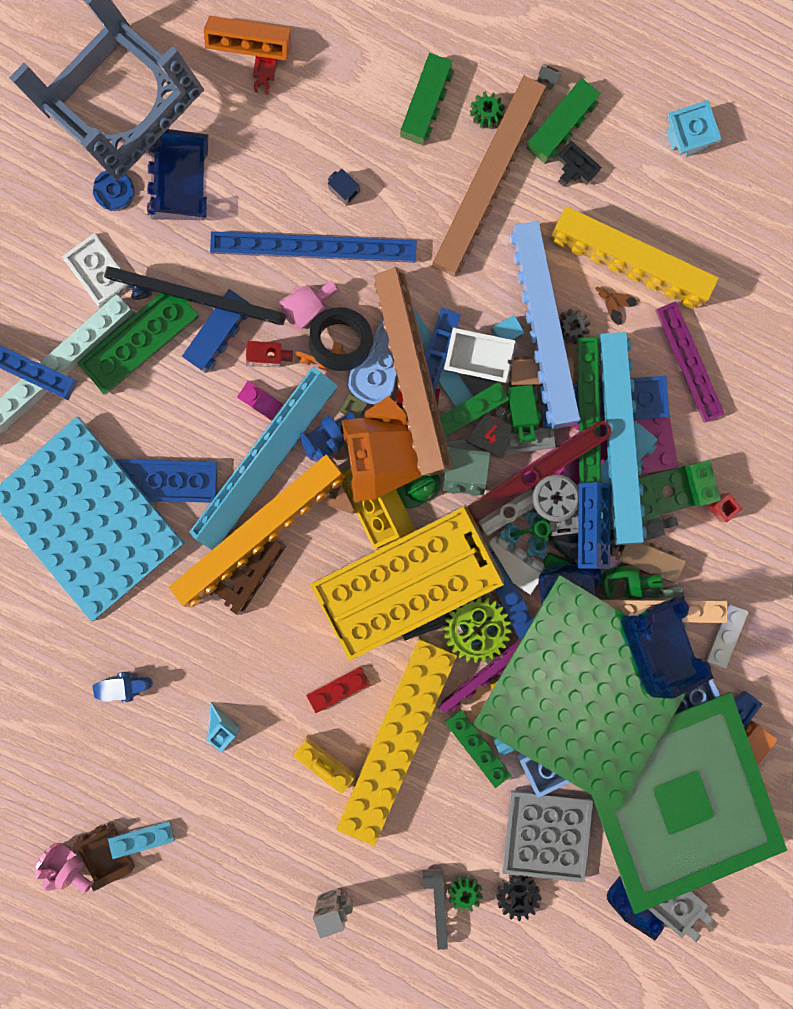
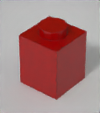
(726, 508)

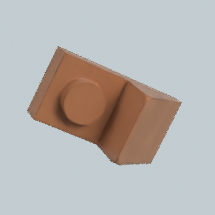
(341, 502)

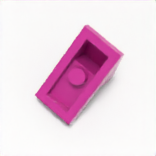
(259, 400)

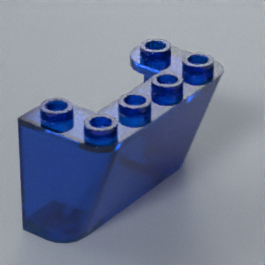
(177, 176)

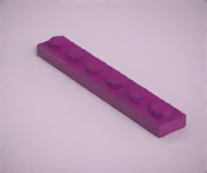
(689, 362)
(481, 678)

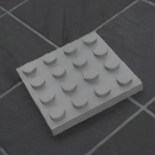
(547, 836)

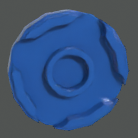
(113, 194)

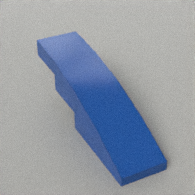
(439, 344)

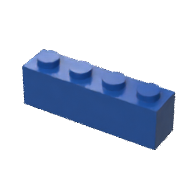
(214, 336)

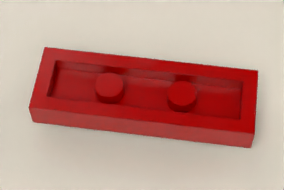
(338, 689)

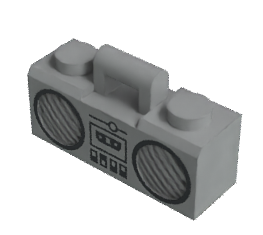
(332, 912)

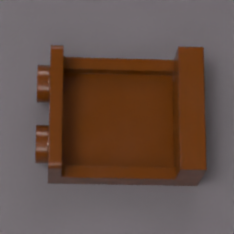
(98, 857)

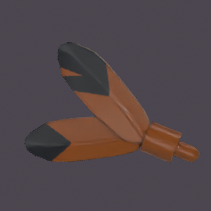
(612, 301)

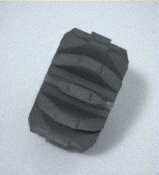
(567, 319)

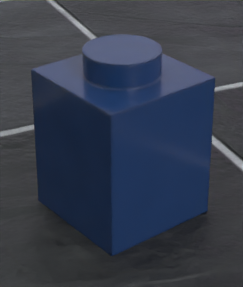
(343, 186)

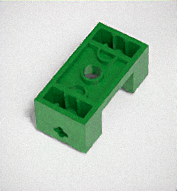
(691, 487)

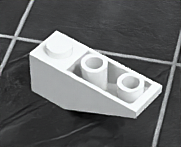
(520, 568)

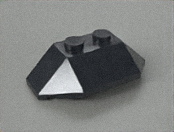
(568, 545)

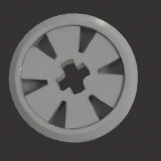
(562, 509)

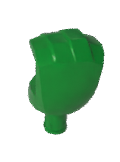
(633, 581)

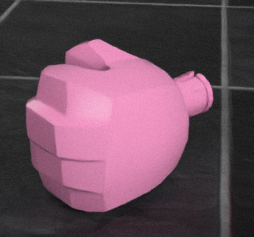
(306, 304)
(61, 868)

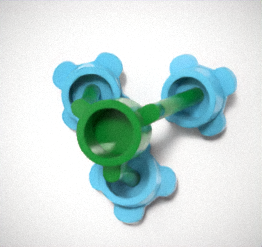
(539, 530)

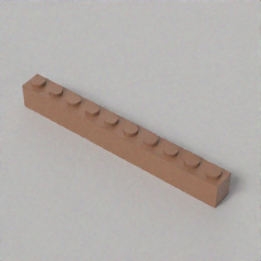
(489, 175)
(412, 372)

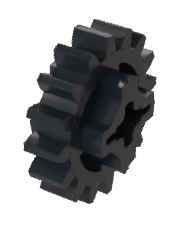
(517, 906)

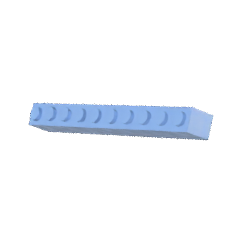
(545, 325)

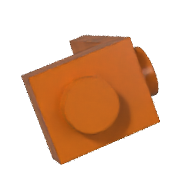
(307, 359)

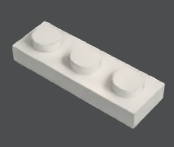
(726, 637)

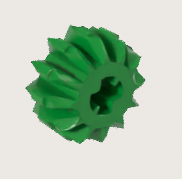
(487, 102)
(473, 891)

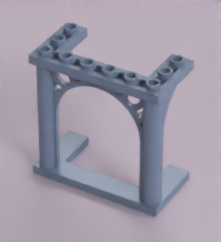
(140, 138)

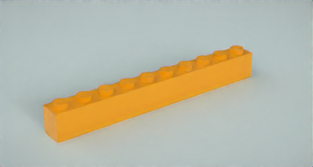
(257, 531)

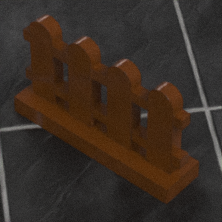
(250, 584)

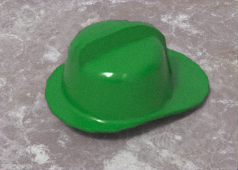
(419, 491)

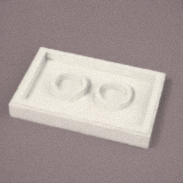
(89, 264)

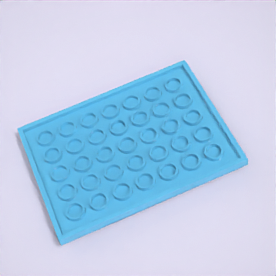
(86, 519)

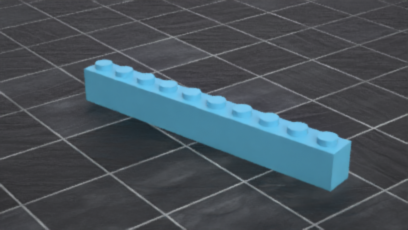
(621, 444)
(263, 459)

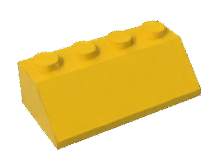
(381, 518)

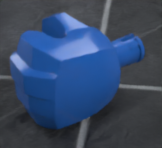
(325, 439)

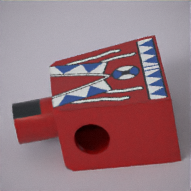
(257, 354)

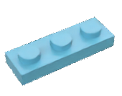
(141, 839)

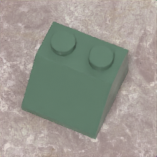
(468, 472)

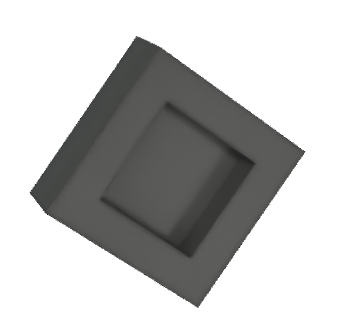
(549, 73)

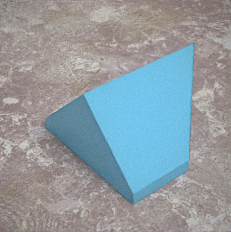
(221, 728)

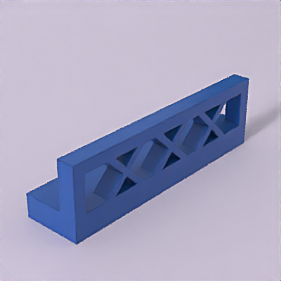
(592, 525)

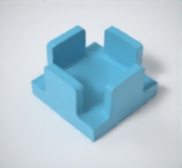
(692, 128)

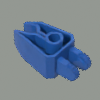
(121, 687)

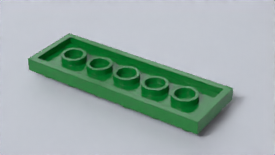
(137, 341)

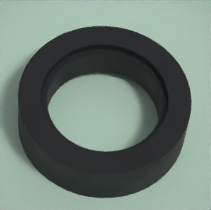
(347, 317)

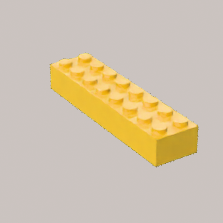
(633, 258)

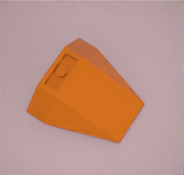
(379, 457)

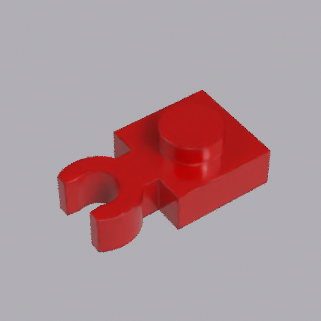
(264, 70)

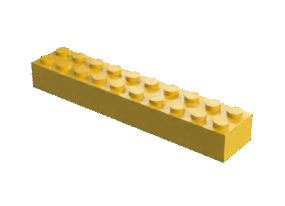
(396, 741)

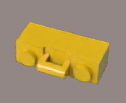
(324, 765)

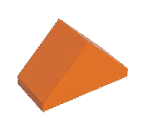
(387, 412)

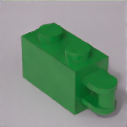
(523, 411)

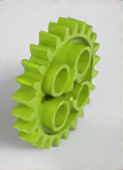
(490, 642)

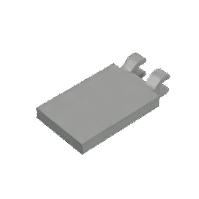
(682, 913)

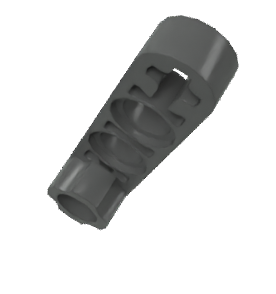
(434, 879)

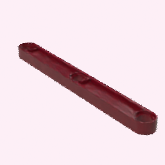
(542, 468)

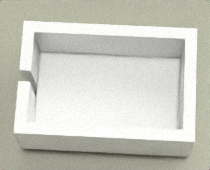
(480, 355)

